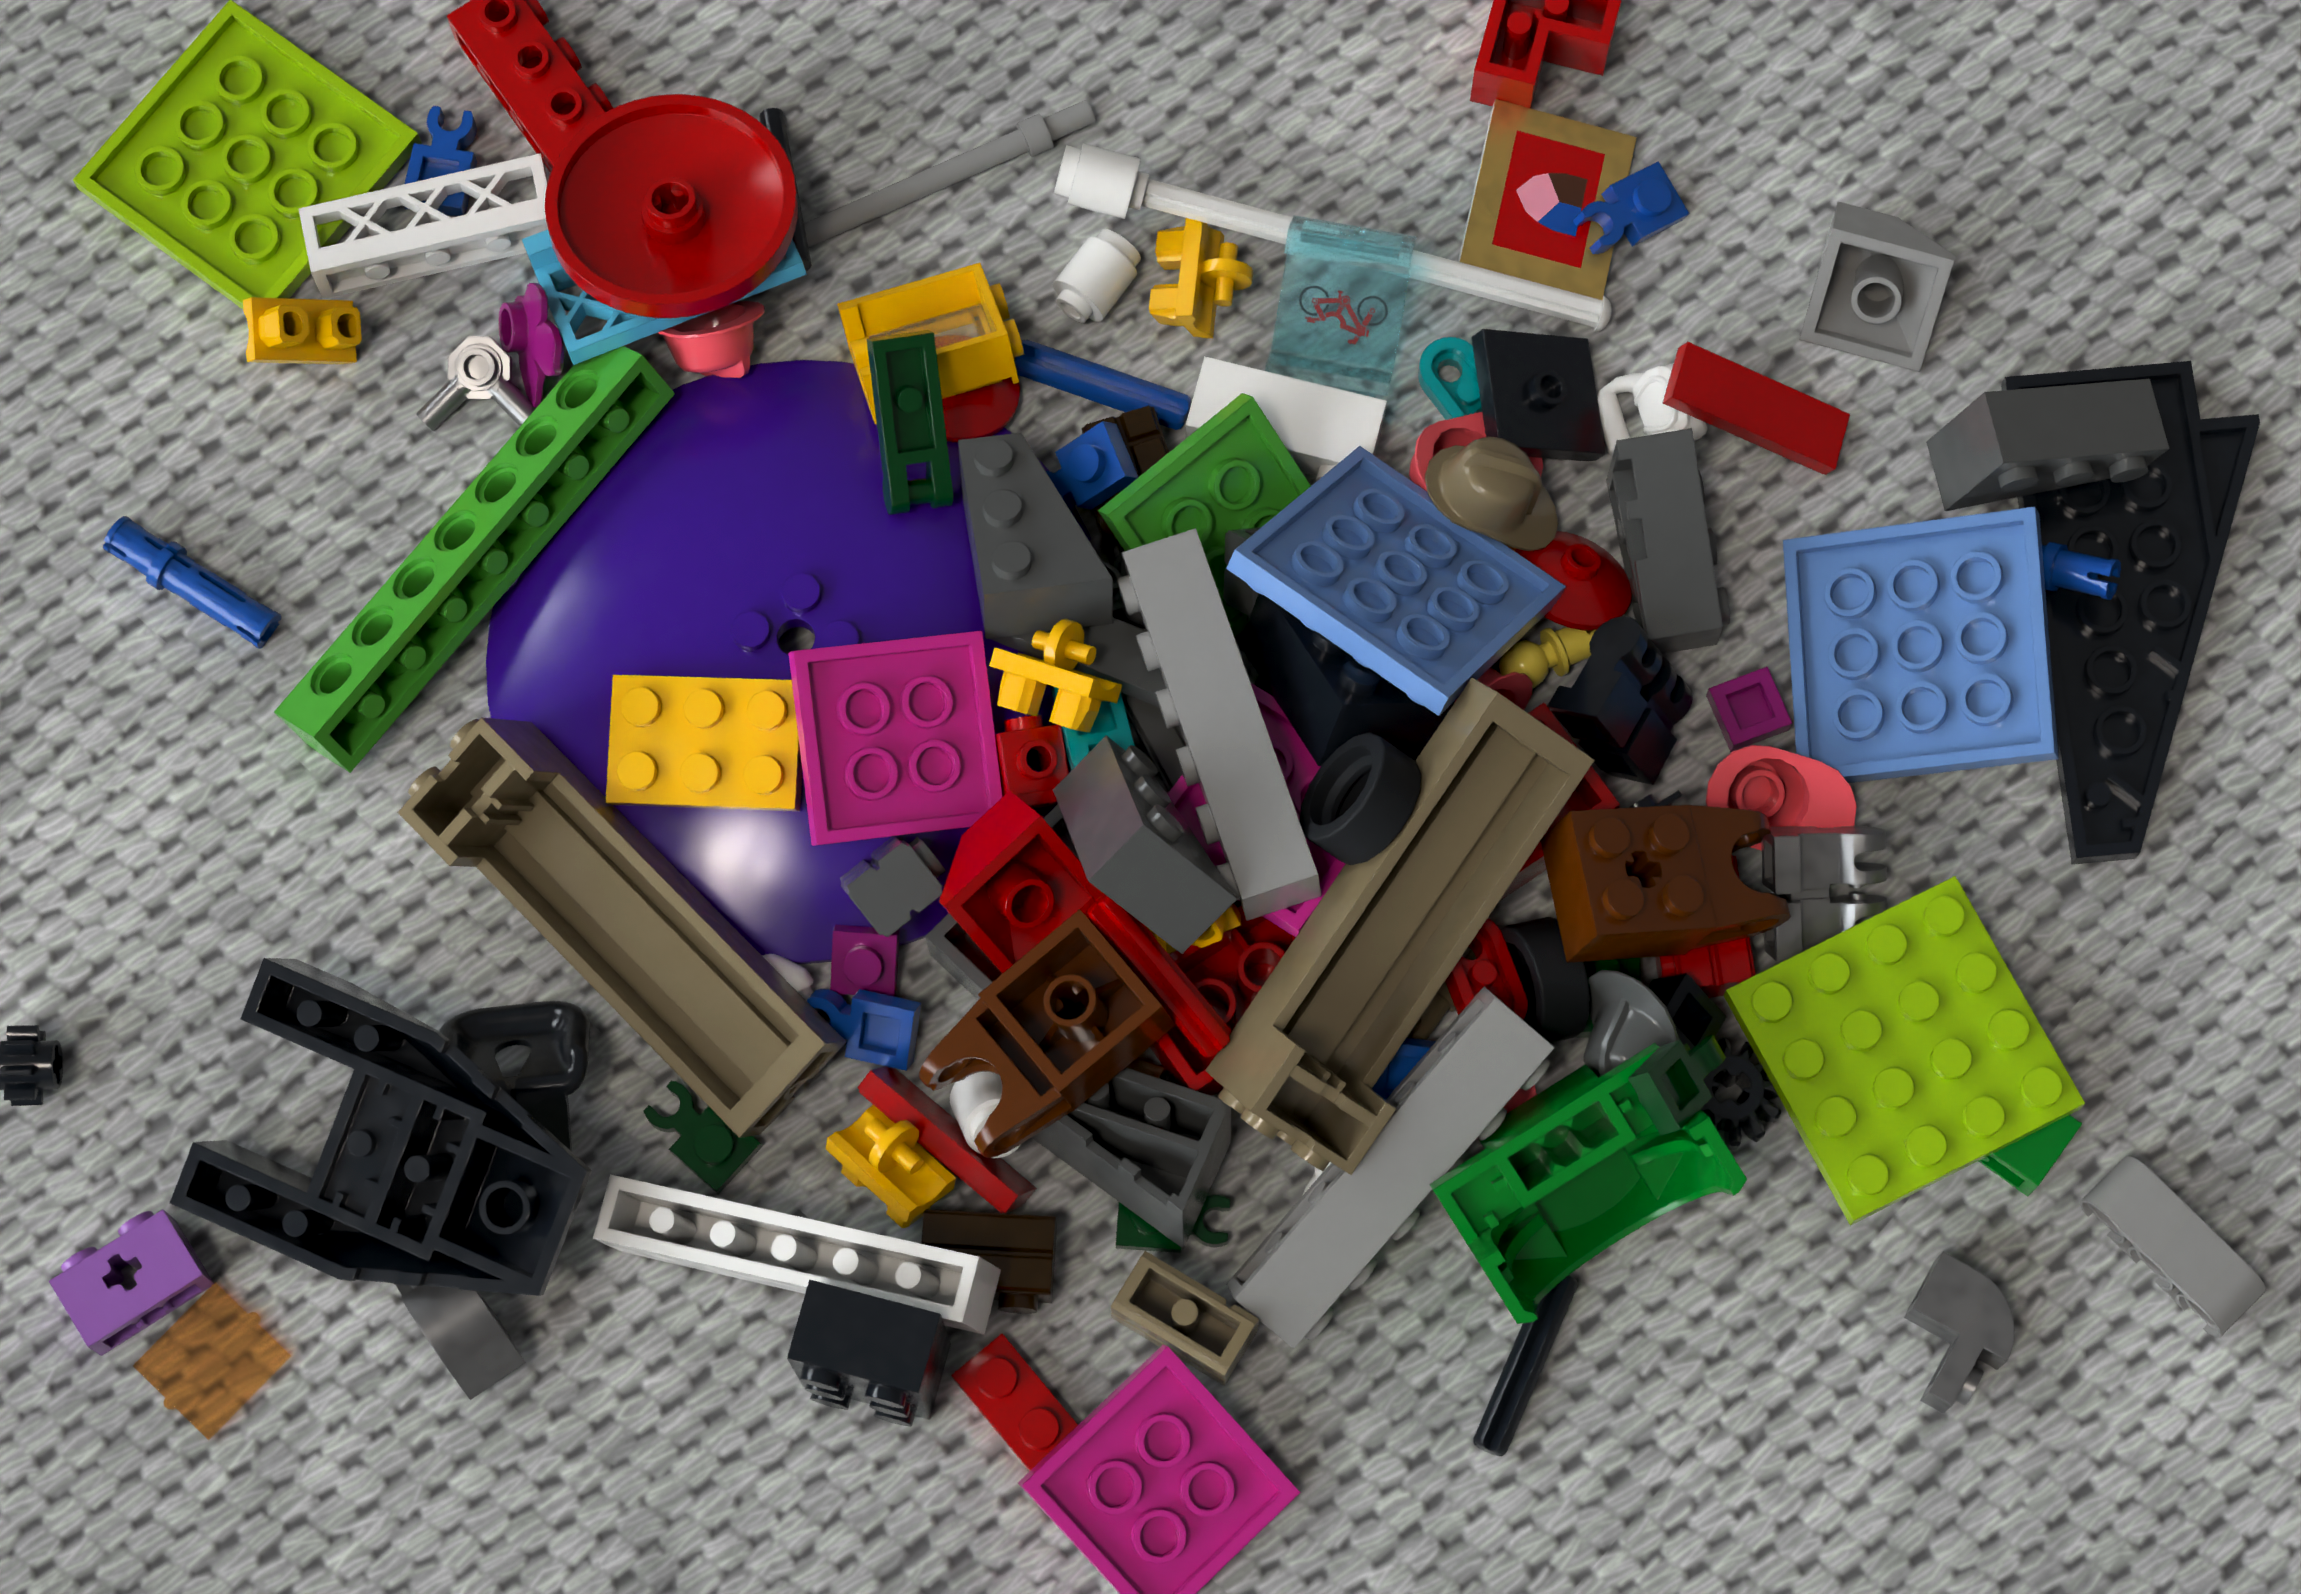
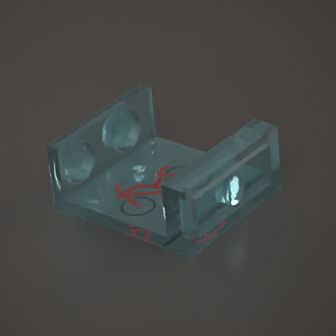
(1341, 305)

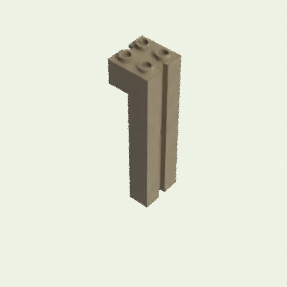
(622, 919)
(1394, 932)

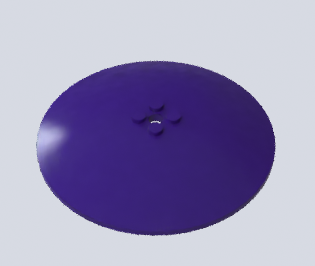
(692, 559)

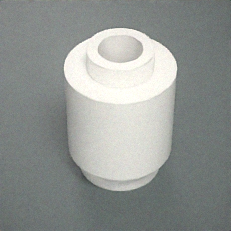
(1096, 276)
(974, 1102)

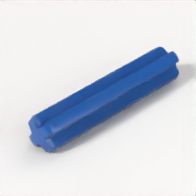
(1101, 383)

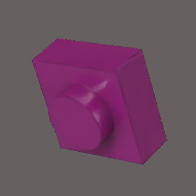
(1749, 709)
(864, 960)

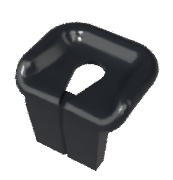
(555, 1067)

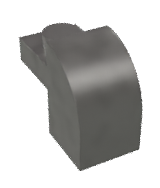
(1972, 1317)
(463, 1335)

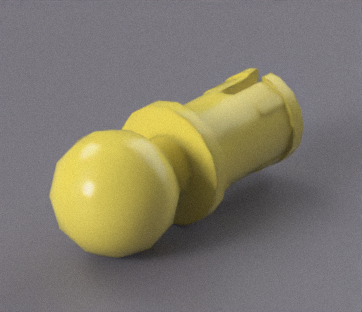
(1556, 650)

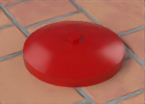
(671, 206)

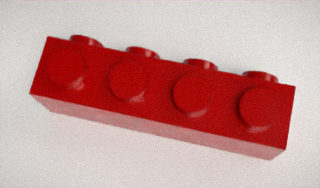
(528, 71)

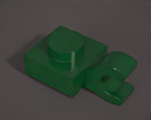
(1673, 1083)

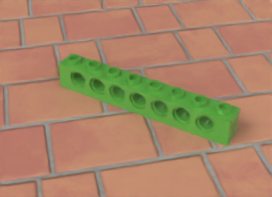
(473, 555)

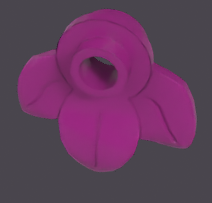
(536, 339)

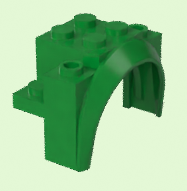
(1576, 1178)

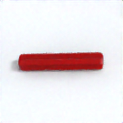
(1161, 976)

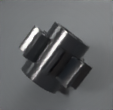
(29, 1065)

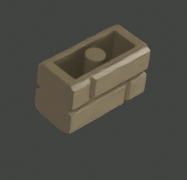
(1185, 1317)

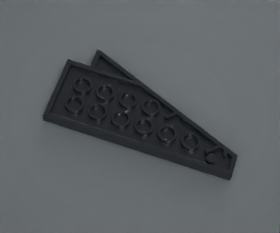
(2129, 658)

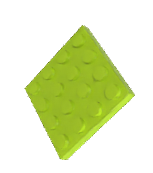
(233, 151)
(1903, 1050)

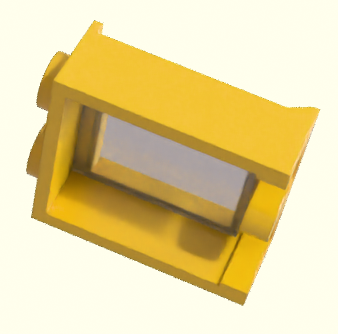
(967, 324)

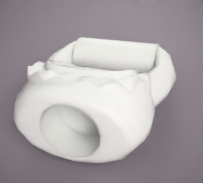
(1648, 395)

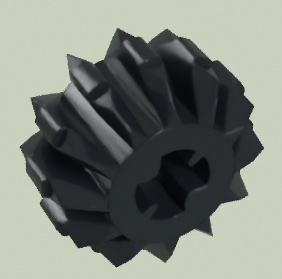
(1753, 1099)

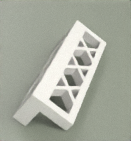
(424, 246)

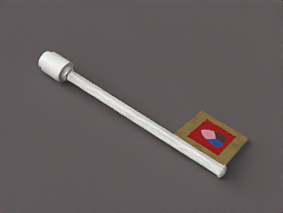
(1518, 229)

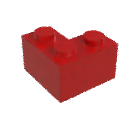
(1538, 31)

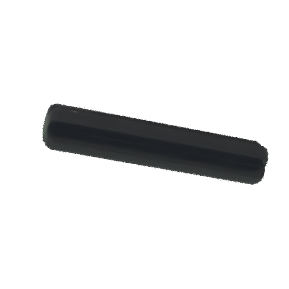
(1523, 1370)

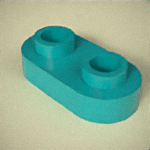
(1455, 397)

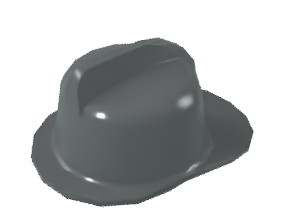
(1624, 1020)

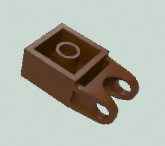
(1654, 881)
(1034, 1042)

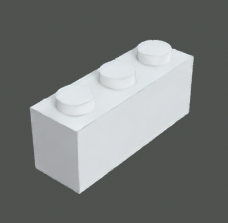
(1311, 419)

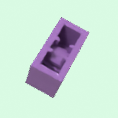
(165, 1279)

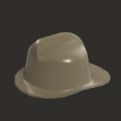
(1493, 492)

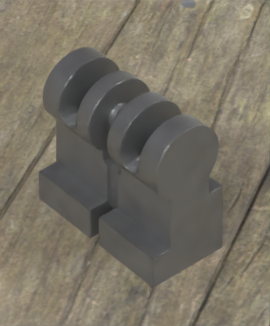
(1800, 868)

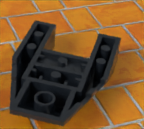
(424, 1165)

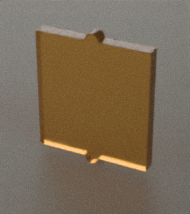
(212, 1361)

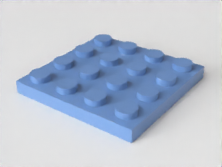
(1395, 580)
(1921, 646)

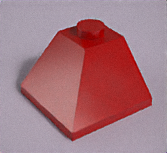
(1014, 882)

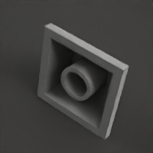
(1877, 288)

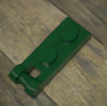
(910, 419)

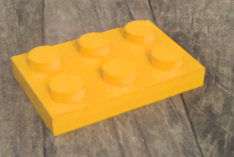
(703, 743)

